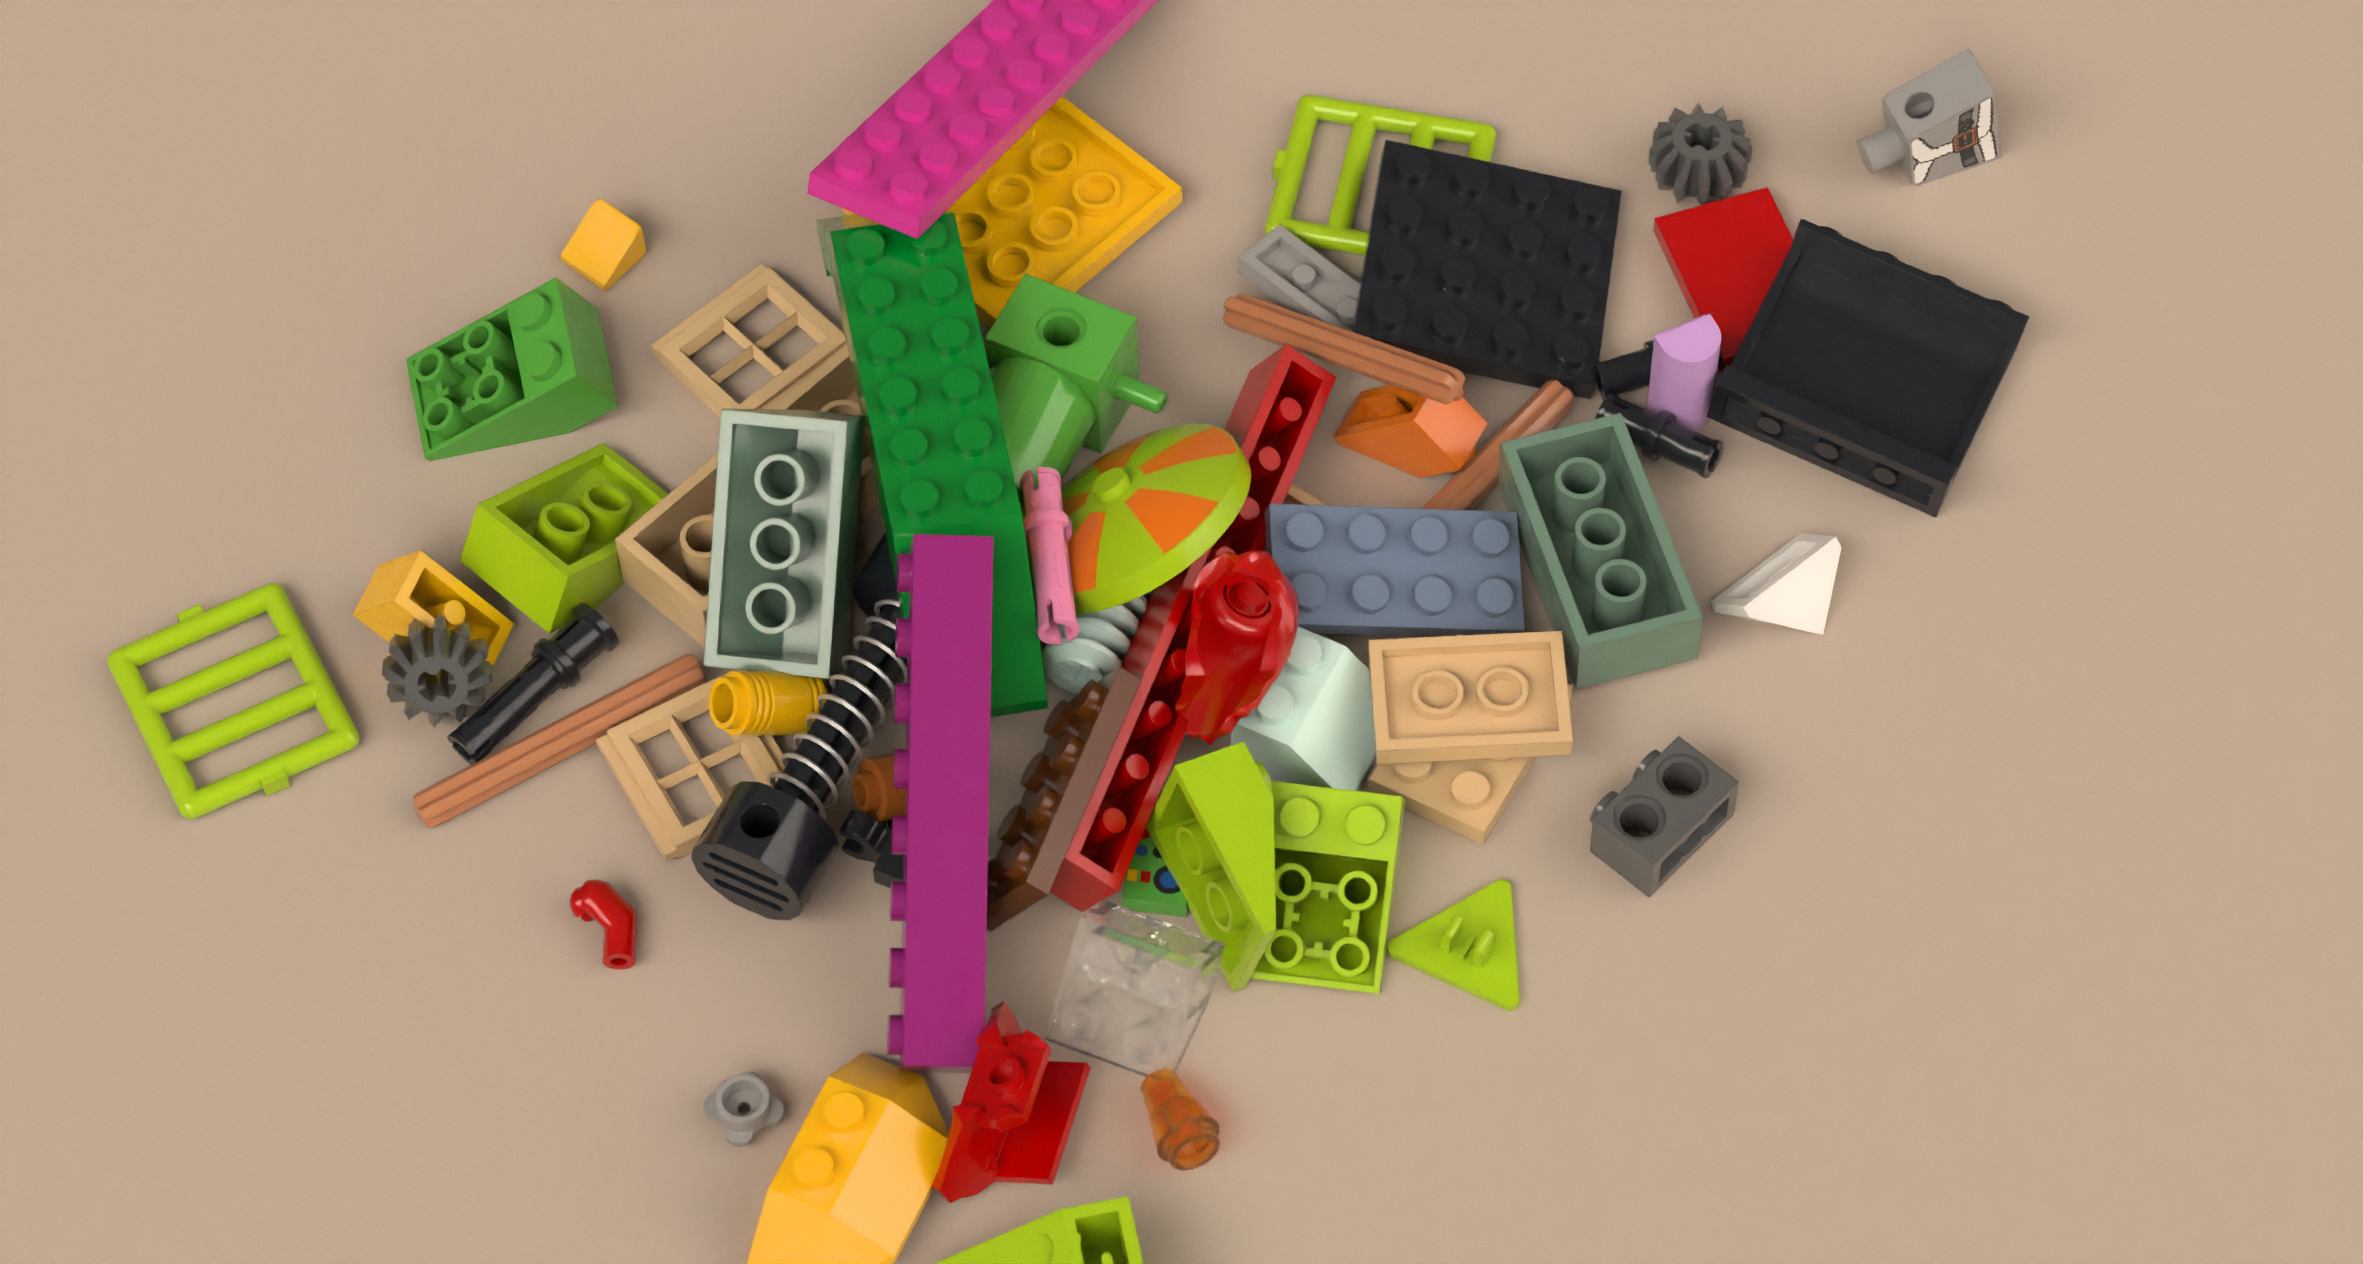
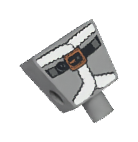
(1937, 123)

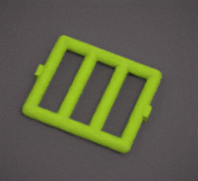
(1365, 120)
(173, 754)

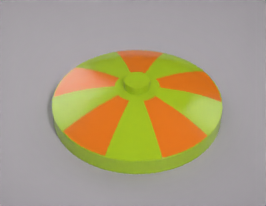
(1150, 511)

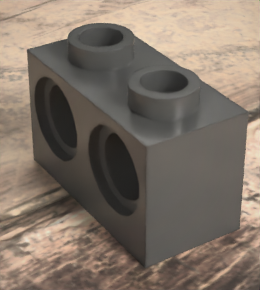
(1674, 822)

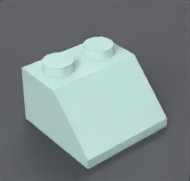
(1314, 718)

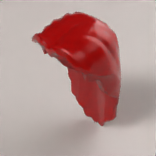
(1236, 641)

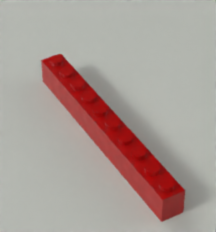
(1272, 430)

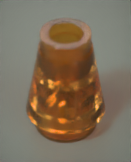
(1179, 1121)

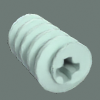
(1096, 648)

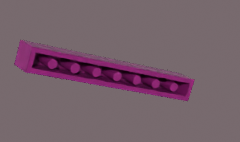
(944, 803)

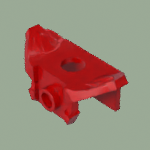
(1011, 1112)

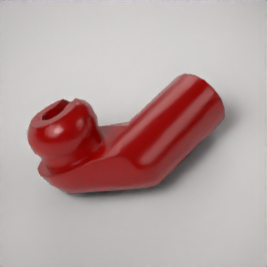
(603, 903)

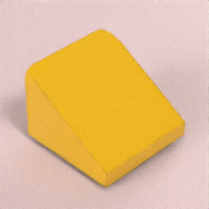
(604, 245)

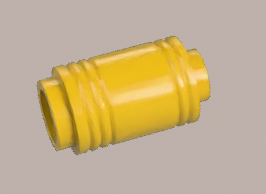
(764, 702)

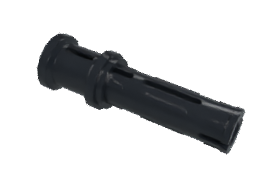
(552, 666)

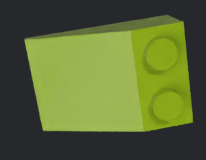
(556, 534)
(1221, 851)

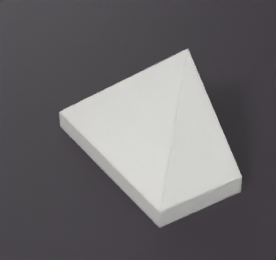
(1787, 587)

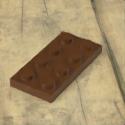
(1056, 794)

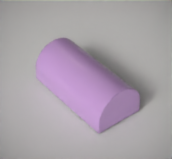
(1685, 371)

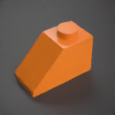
(1411, 431)

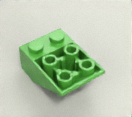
(513, 375)

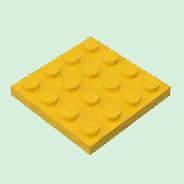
(1056, 208)

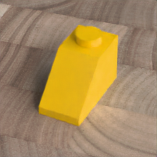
(422, 590)

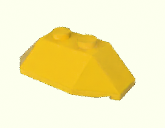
(854, 1170)

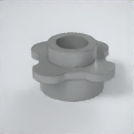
(738, 1091)

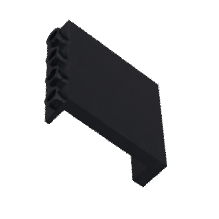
(1868, 367)

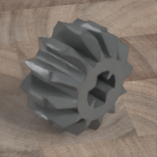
(1700, 154)
(437, 670)

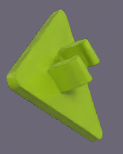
(1468, 946)

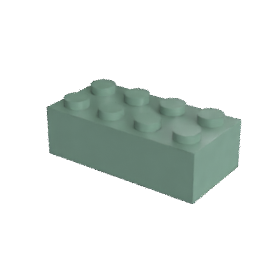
(1599, 550)

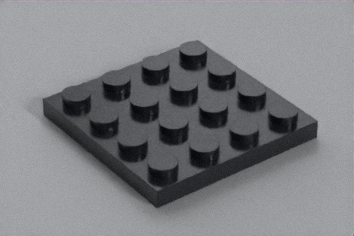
(1488, 267)

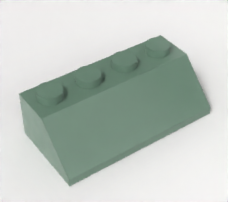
(784, 541)

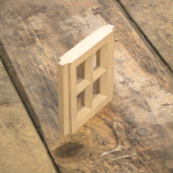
(720, 316)
(649, 793)

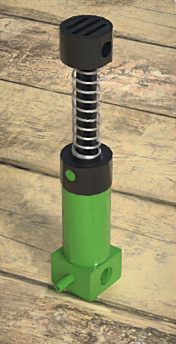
(1060, 383)

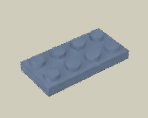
(1399, 569)

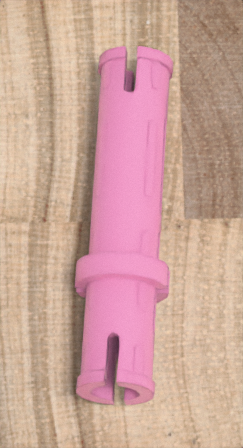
(1047, 537)

